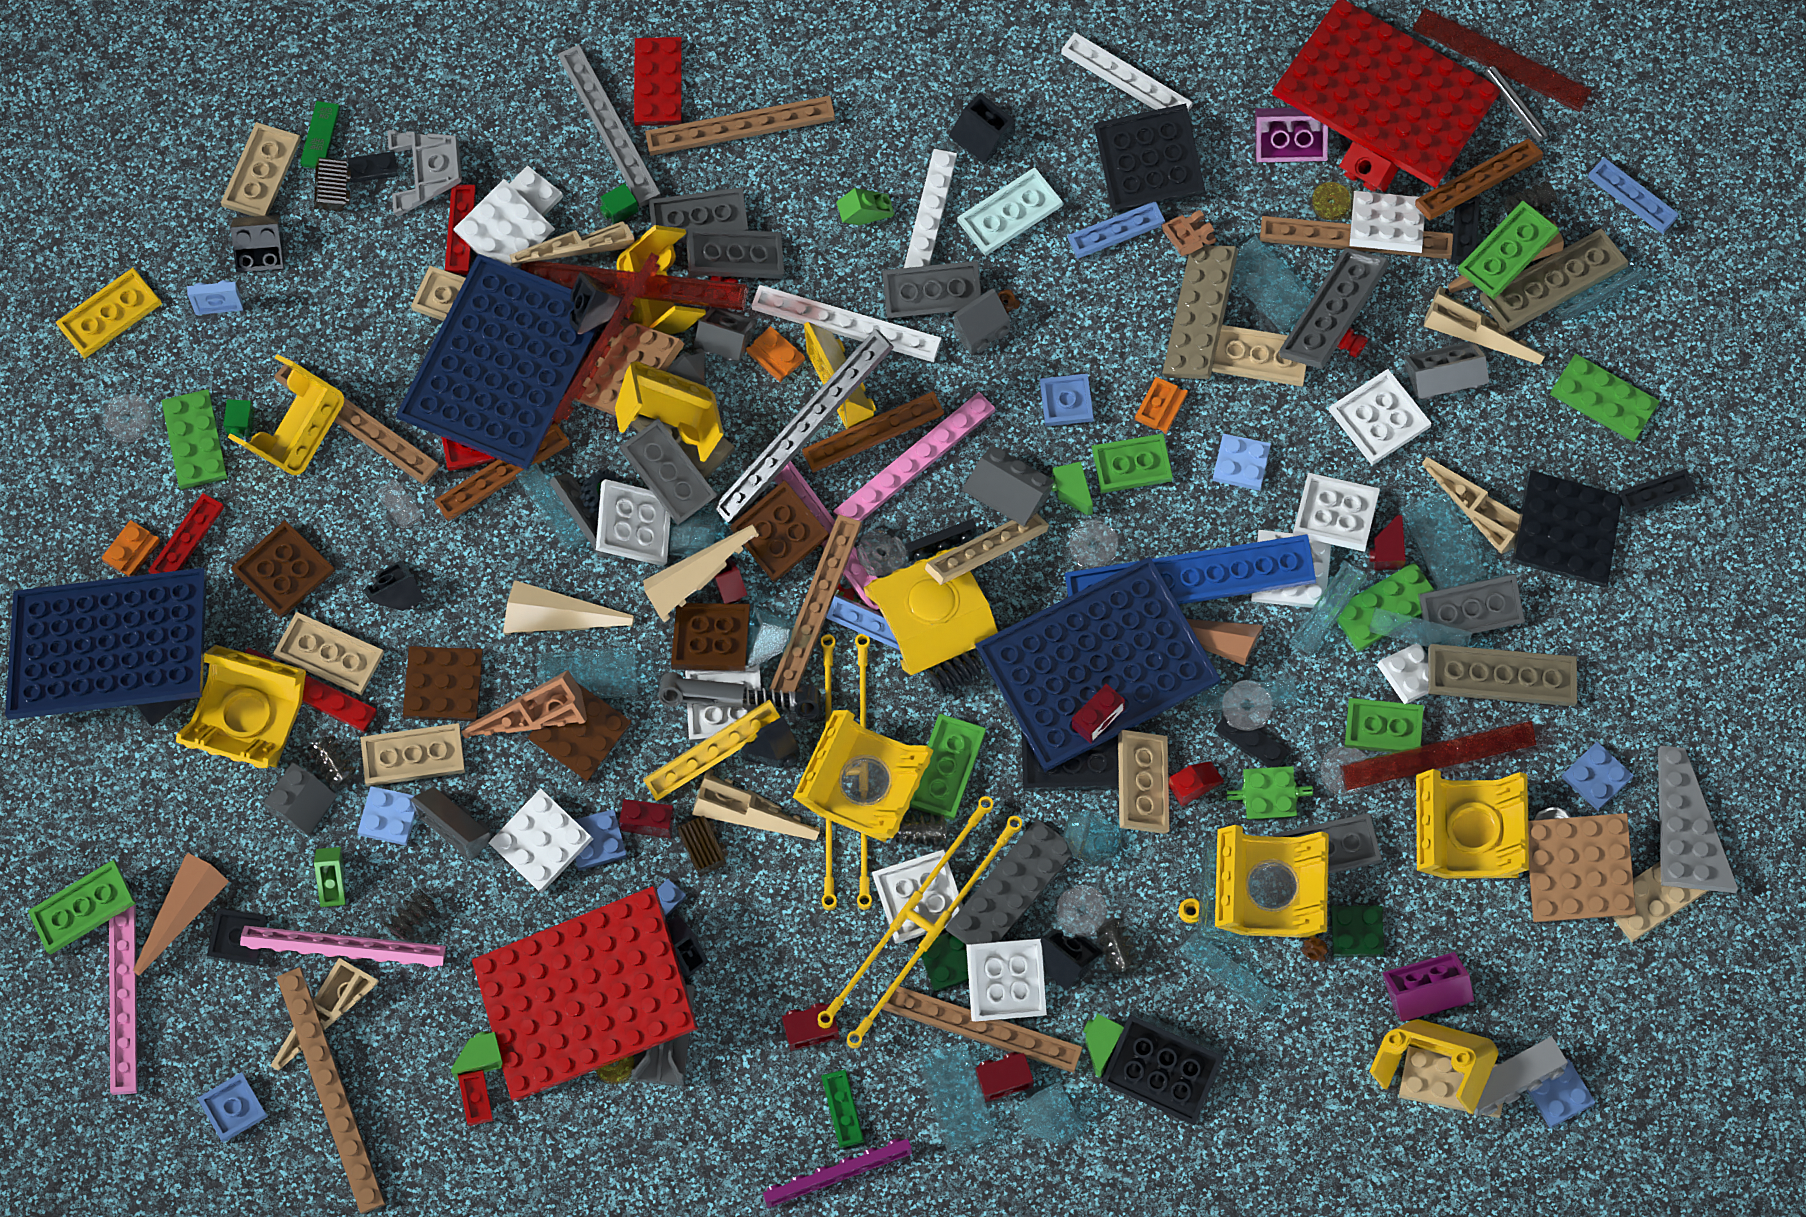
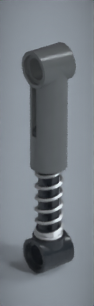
(677, 690)

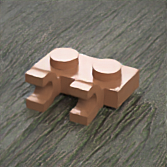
(1182, 234)

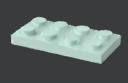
(1010, 211)

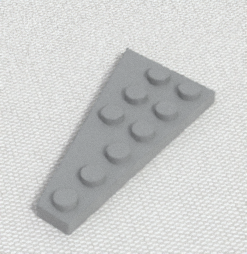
(1688, 839)

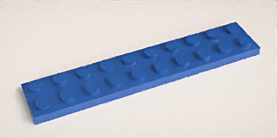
(1221, 570)

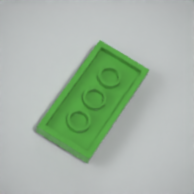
(1508, 250)
(1604, 397)
(194, 439)
(1394, 593)
(950, 766)
(82, 907)

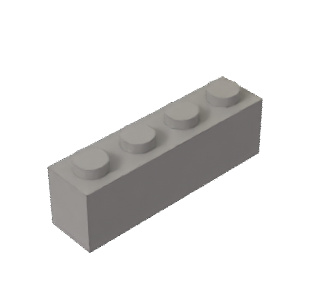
(1521, 1074)

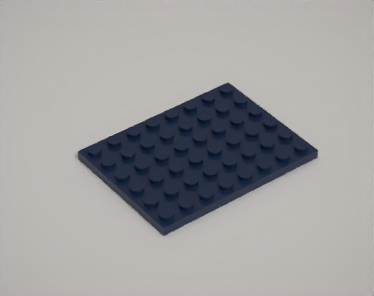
(499, 364)
(1110, 633)
(106, 644)

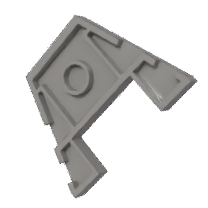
(435, 167)

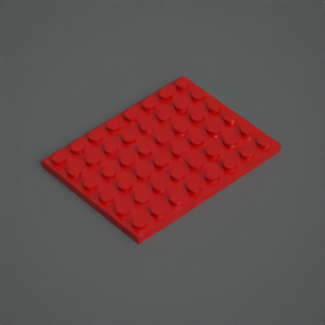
(1387, 92)
(584, 994)

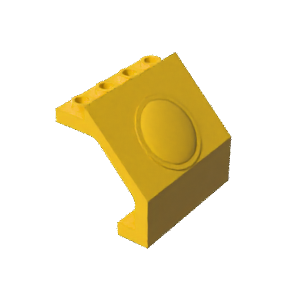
(931, 618)
(245, 708)
(1472, 826)

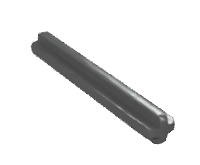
(1517, 104)

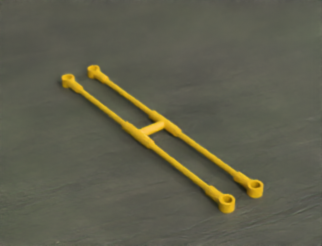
(864, 891)
(932, 929)

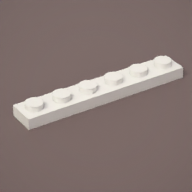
(1121, 74)
(931, 209)

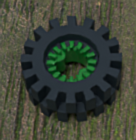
(591, 488)

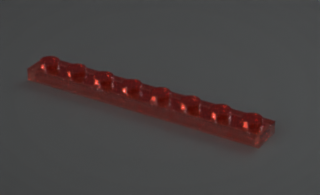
(1507, 61)
(602, 348)
(1438, 755)

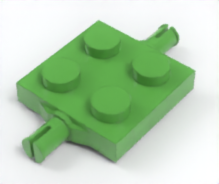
(1269, 793)

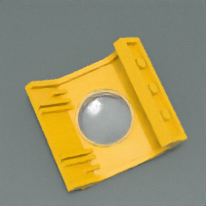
(861, 777)
(1271, 884)

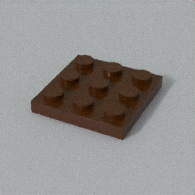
(785, 531)
(282, 569)
(710, 637)
(443, 683)
(587, 744)

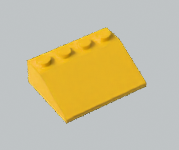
(827, 358)

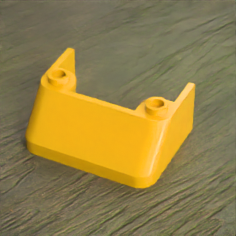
(656, 314)
(673, 402)
(303, 424)
(1469, 1052)

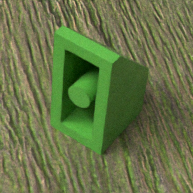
(1072, 487)
(330, 876)
(1101, 1041)
(478, 1054)

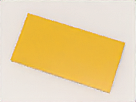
(108, 313)

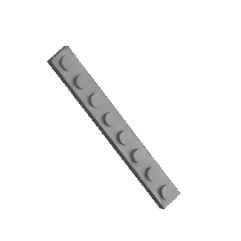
(609, 125)

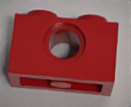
(1381, 171)

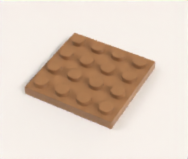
(633, 344)
(1580, 868)

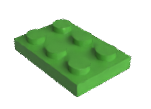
(1132, 463)
(1383, 725)

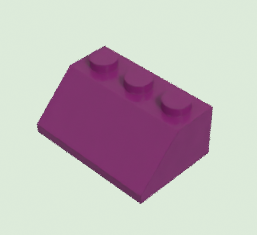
(1289, 136)
(1428, 986)

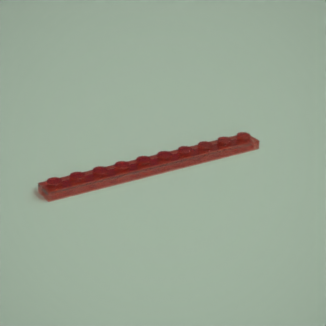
(659, 288)

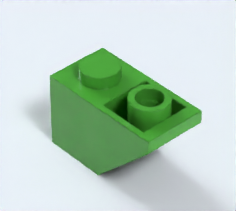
(864, 206)

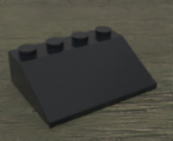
(1164, 1066)

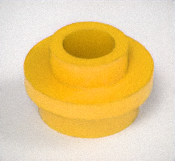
(1186, 904)

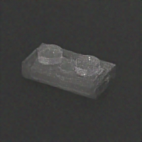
(399, 504)

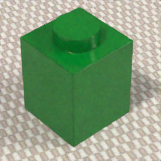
(618, 204)
(239, 418)

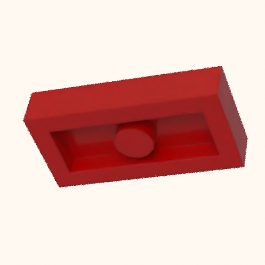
(475, 1098)

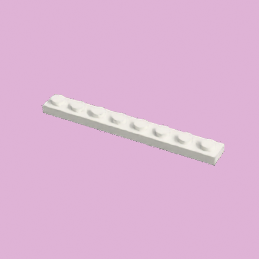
(844, 322)

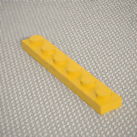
(710, 751)

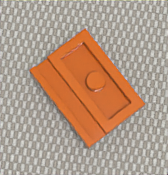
(775, 354)
(1161, 405)
(130, 549)

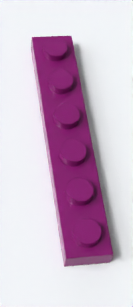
(845, 1169)

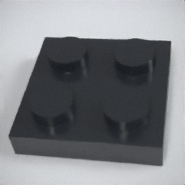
(227, 933)

